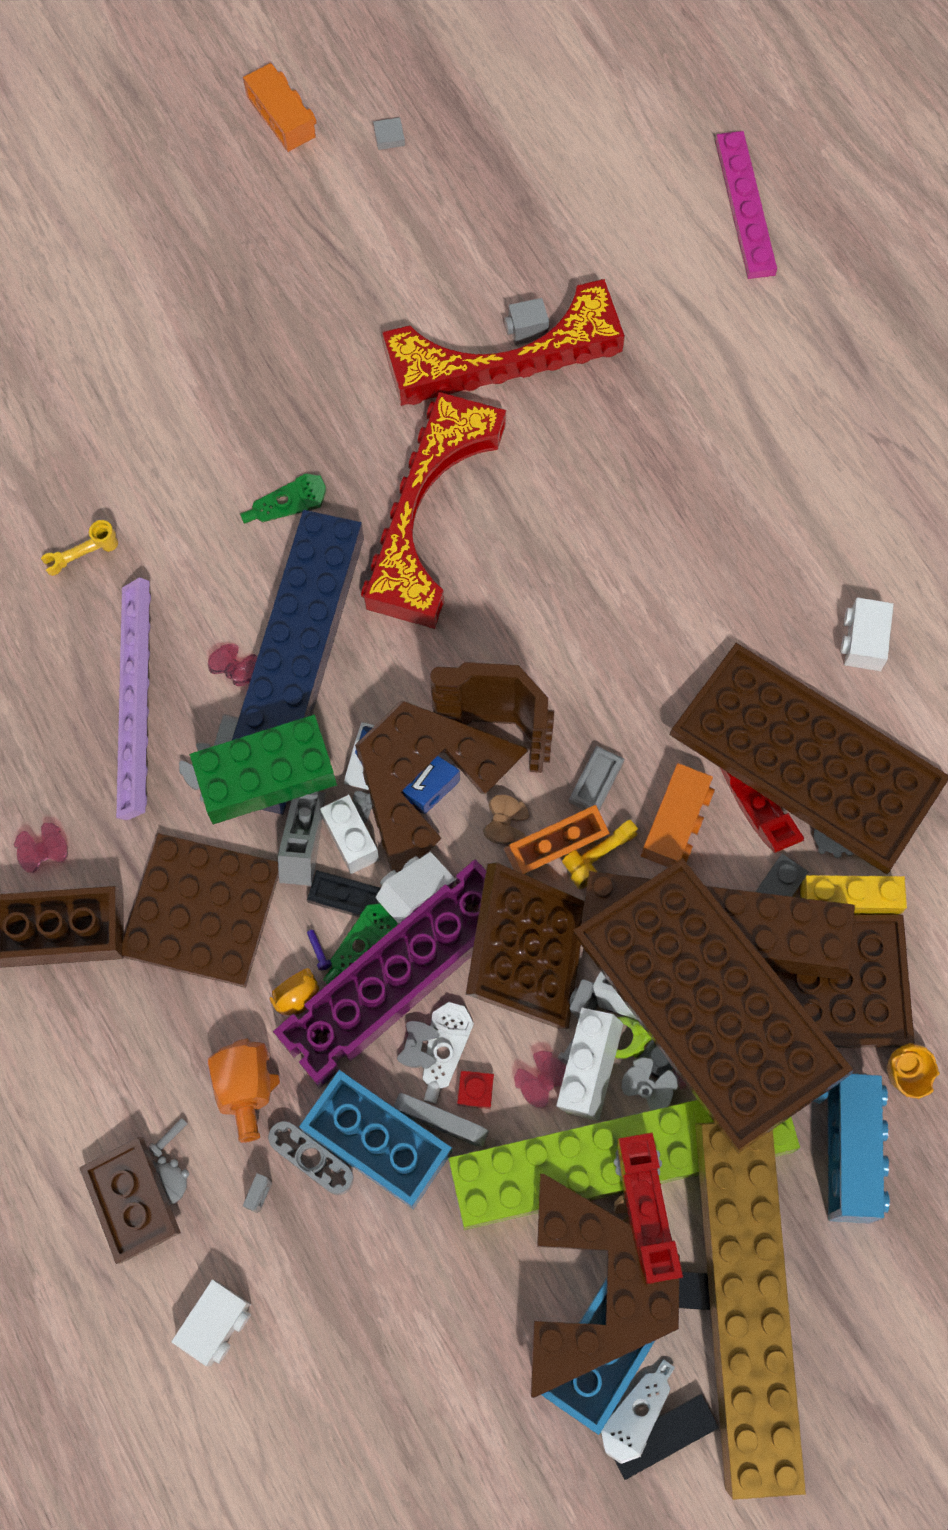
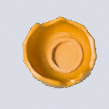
(294, 993)
(912, 1070)

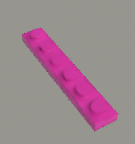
(746, 205)

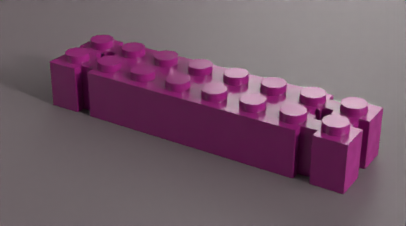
(387, 979)

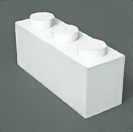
(590, 1064)

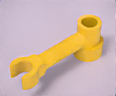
(101, 536)
(581, 865)

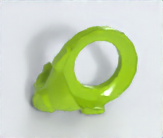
(640, 1039)

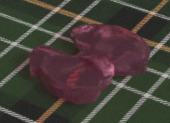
(224, 661)
(31, 854)
(537, 1089)

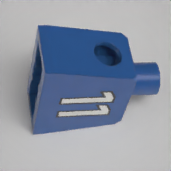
(432, 785)

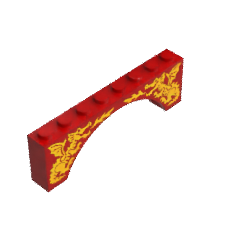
(583, 334)
(399, 580)

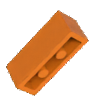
(280, 106)
(678, 816)
(556, 840)

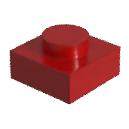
(475, 1090)

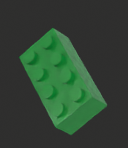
(263, 769)

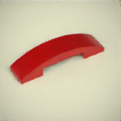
(765, 816)
(647, 1208)

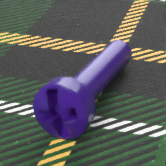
(323, 963)

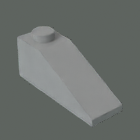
(301, 840)

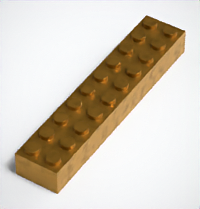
(750, 1317)

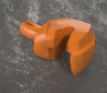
(242, 1083)

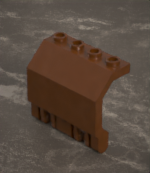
(495, 696)

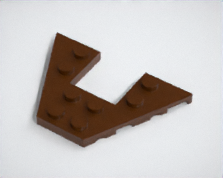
(401, 749)
(634, 1310)

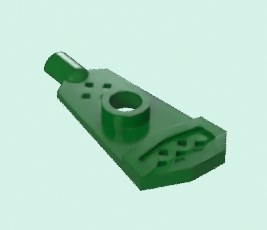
(297, 500)
(364, 930)

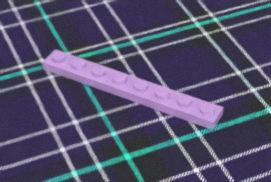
(133, 700)

